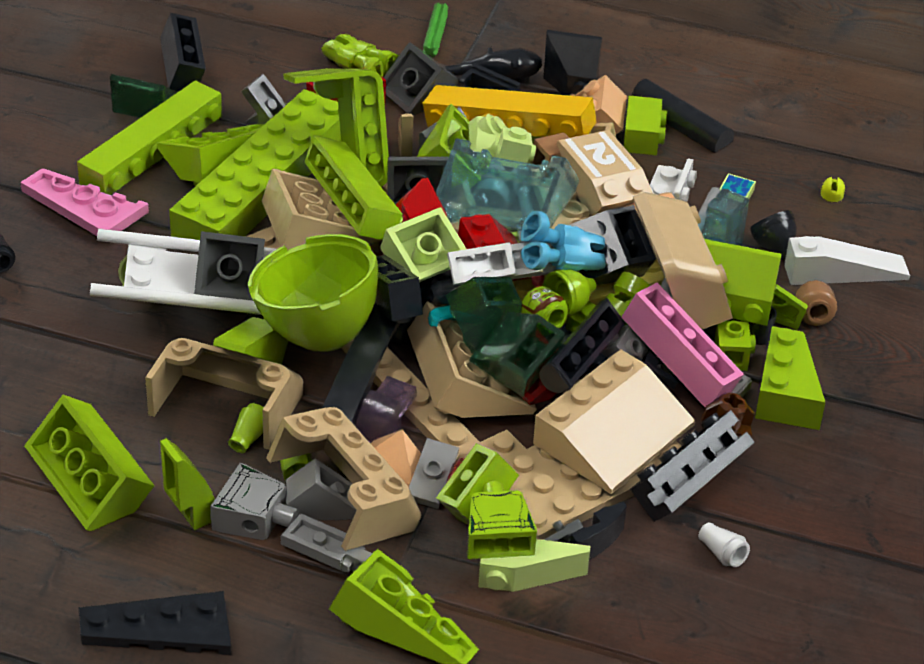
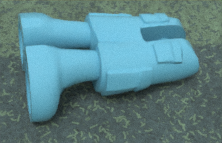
(571, 245)

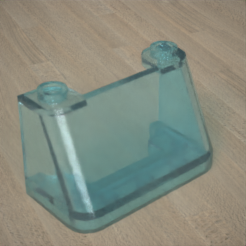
(503, 187)

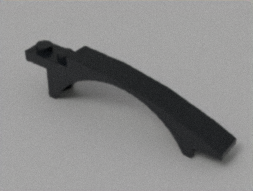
(363, 359)

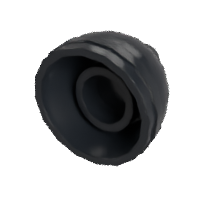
(774, 232)

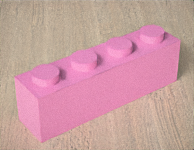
(681, 344)

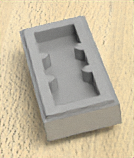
(432, 472)

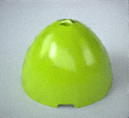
(317, 290)

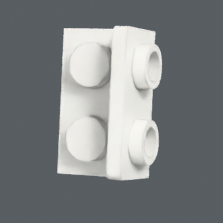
(674, 180)

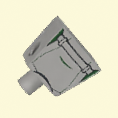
(251, 505)

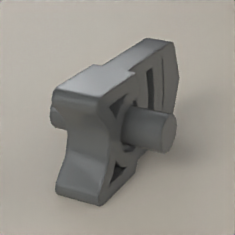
(564, 532)

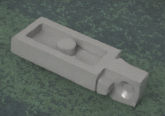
(322, 543)

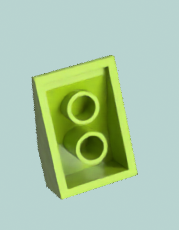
(442, 137)

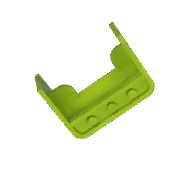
(360, 112)

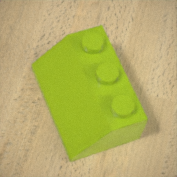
(750, 278)

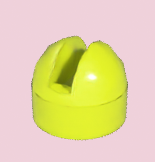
(838, 191)

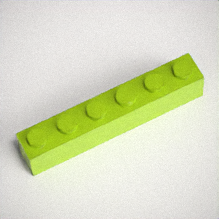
(136, 146)
(352, 187)

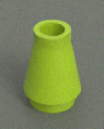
(248, 428)

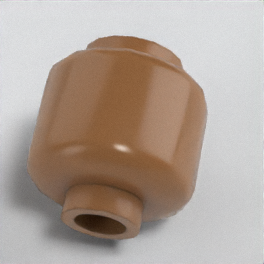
(820, 302)

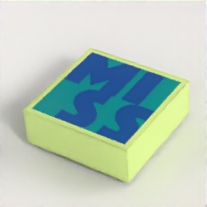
(739, 185)

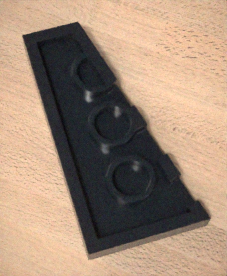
(175, 621)

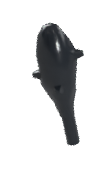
(511, 63)

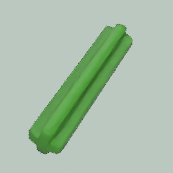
(435, 29)

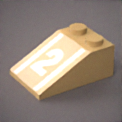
(604, 171)

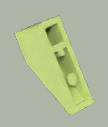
(550, 564)

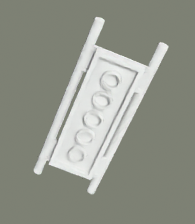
(163, 275)

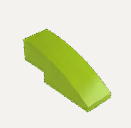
(185, 485)

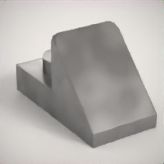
(263, 100)

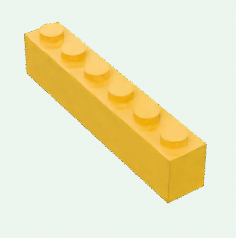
(534, 112)

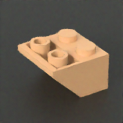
(608, 102)

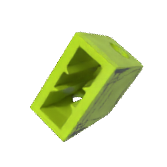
(500, 524)

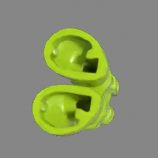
(357, 54)

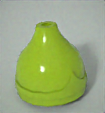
(572, 287)

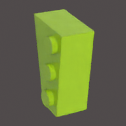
(790, 383)

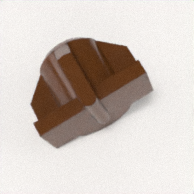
(739, 407)

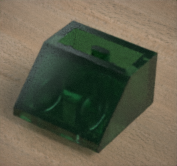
(481, 306)
(518, 350)

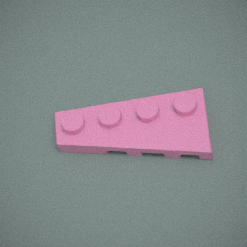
(83, 203)

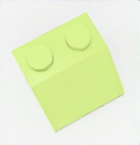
(422, 244)

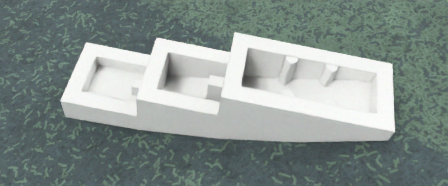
(492, 261)

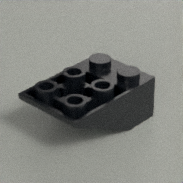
(625, 244)

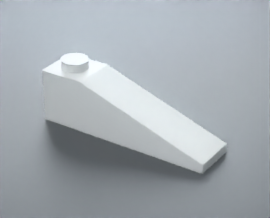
(840, 262)

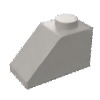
(319, 493)

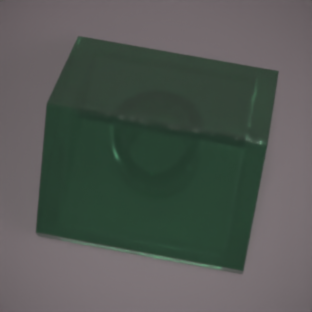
(136, 96)

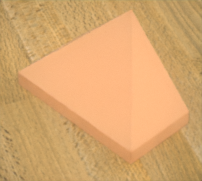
(399, 453)

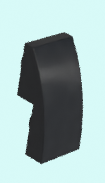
(605, 529)

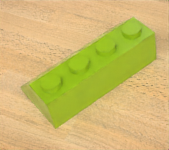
(88, 464)

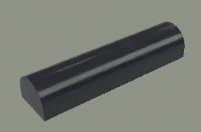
(687, 118)
(581, 348)

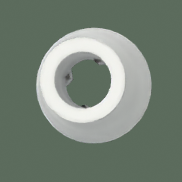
(725, 545)

